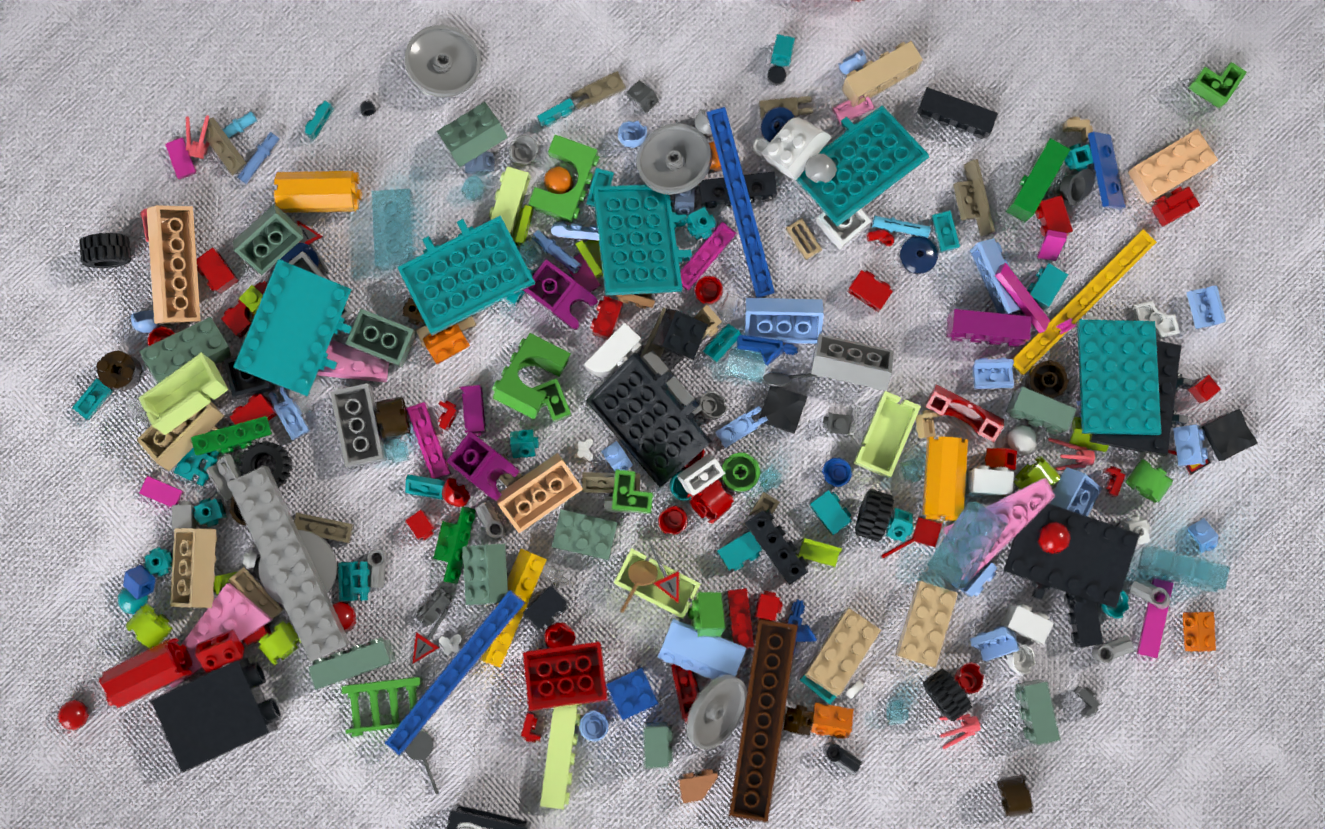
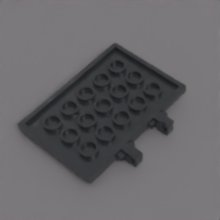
(1169, 382)
(649, 419)
(1088, 568)

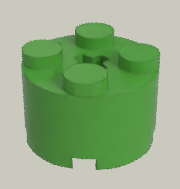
(747, 464)
(1149, 481)

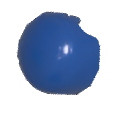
(837, 472)

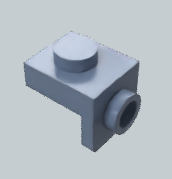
(483, 162)
(685, 202)

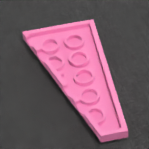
(354, 364)
(1017, 512)
(228, 612)

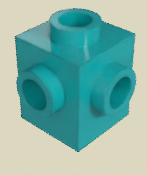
(1084, 157)
(701, 224)
(523, 443)
(209, 512)
(900, 525)
(165, 561)

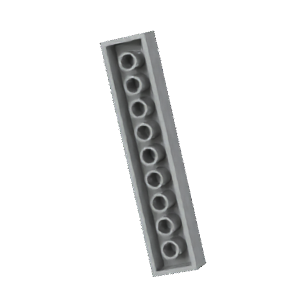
(288, 563)

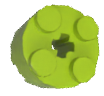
(1035, 472)
(148, 626)
(280, 643)

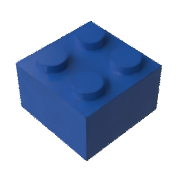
(632, 693)

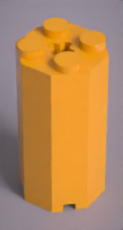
(317, 191)
(944, 477)

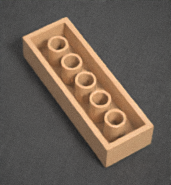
(173, 264)

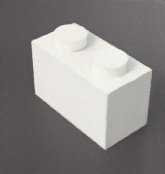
(700, 474)

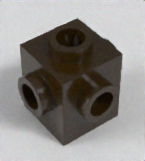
(412, 313)
(798, 720)

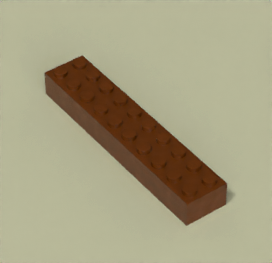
(763, 720)

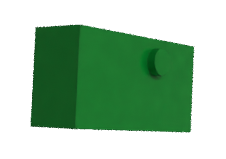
(1038, 180)

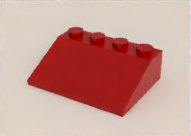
(565, 676)

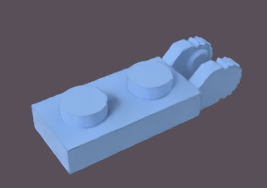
(574, 230)
(289, 415)
(739, 427)

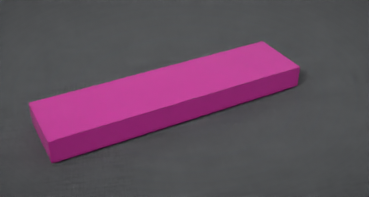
(706, 255)
(1022, 297)
(428, 440)
(1154, 622)

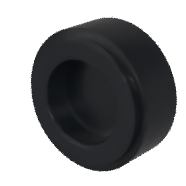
(776, 75)

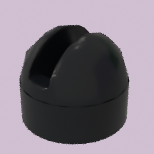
(367, 108)

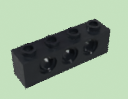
(764, 180)

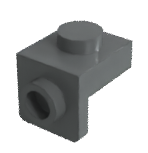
(643, 96)
(1087, 696)

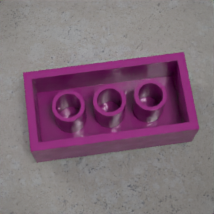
(989, 327)

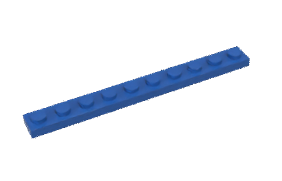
(740, 202)
(454, 672)

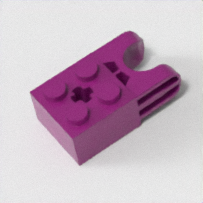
(562, 297)
(481, 464)

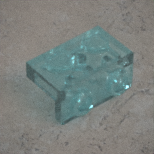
(745, 365)

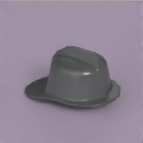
(1076, 186)

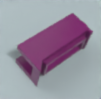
(473, 409)

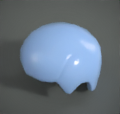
(853, 62)
(632, 134)
(144, 321)
(593, 726)

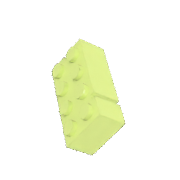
(183, 393)
(886, 434)
(653, 594)

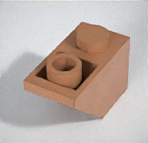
(695, 787)

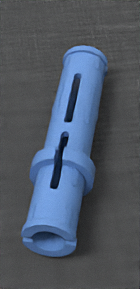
(259, 156)
(550, 246)

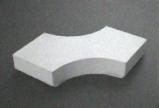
(1165, 324)

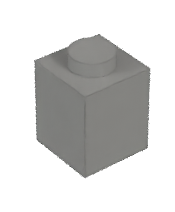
(183, 515)

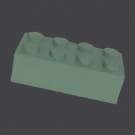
(178, 349)
(346, 665)

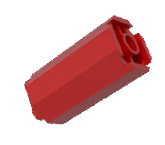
(146, 673)

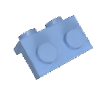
(1206, 307)
(993, 373)
(1190, 445)
(974, 586)
(995, 643)

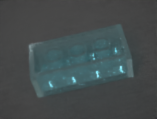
(393, 228)
(967, 544)
(1183, 568)

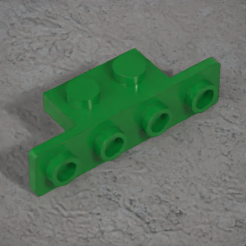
(231, 437)
(451, 543)

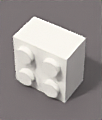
(846, 231)
(990, 482)
(1027, 624)

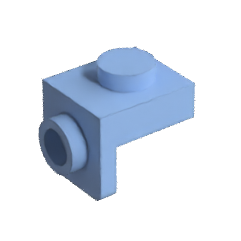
(617, 457)
(1204, 535)

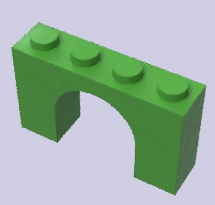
(566, 205)
(532, 352)

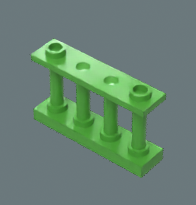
(372, 689)

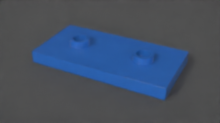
(1106, 170)

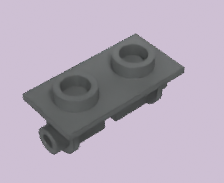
(437, 600)

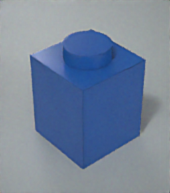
(139, 581)

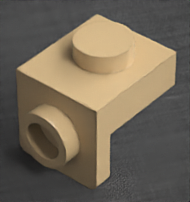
(1074, 124)
(709, 317)
(925, 424)

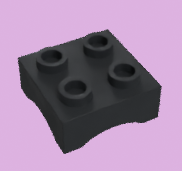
(783, 408)
(1229, 435)

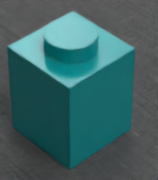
(782, 50)

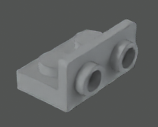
(222, 473)

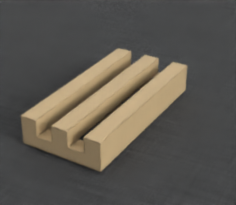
(811, 252)

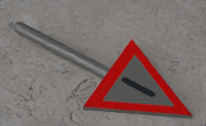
(309, 237)
(670, 583)
(424, 646)

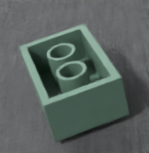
(472, 134)
(267, 239)
(381, 338)
(1040, 411)
(584, 534)
(485, 573)
(1037, 712)
(656, 749)

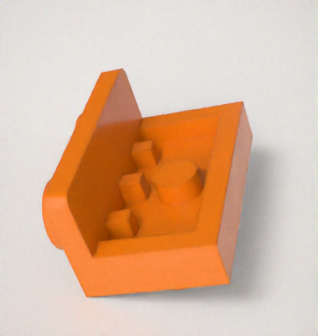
(446, 343)
(1199, 631)
(832, 720)

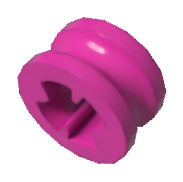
(1066, 326)

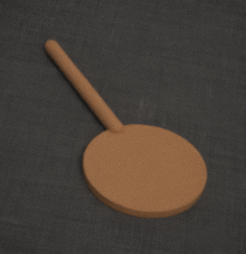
(642, 574)

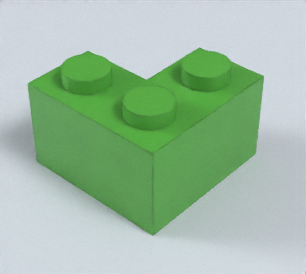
(1217, 88)
(554, 400)
(626, 498)
(707, 614)

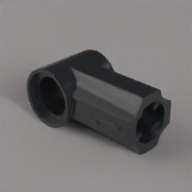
(843, 758)

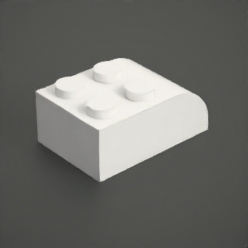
(794, 146)
(614, 352)

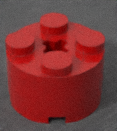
(711, 502)

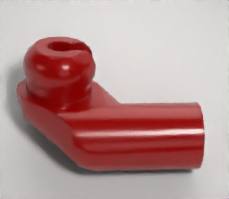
(881, 235)

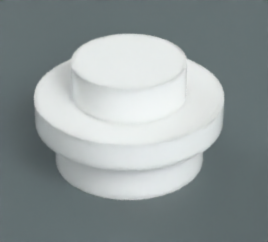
(249, 559)

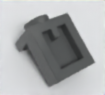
(837, 423)

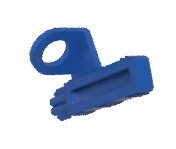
(769, 348)
(804, 633)

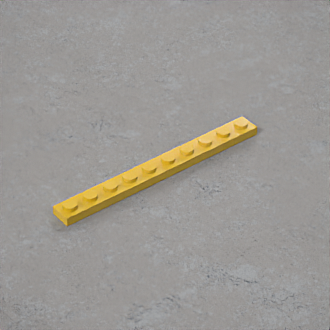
(1085, 300)

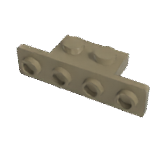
(973, 200)

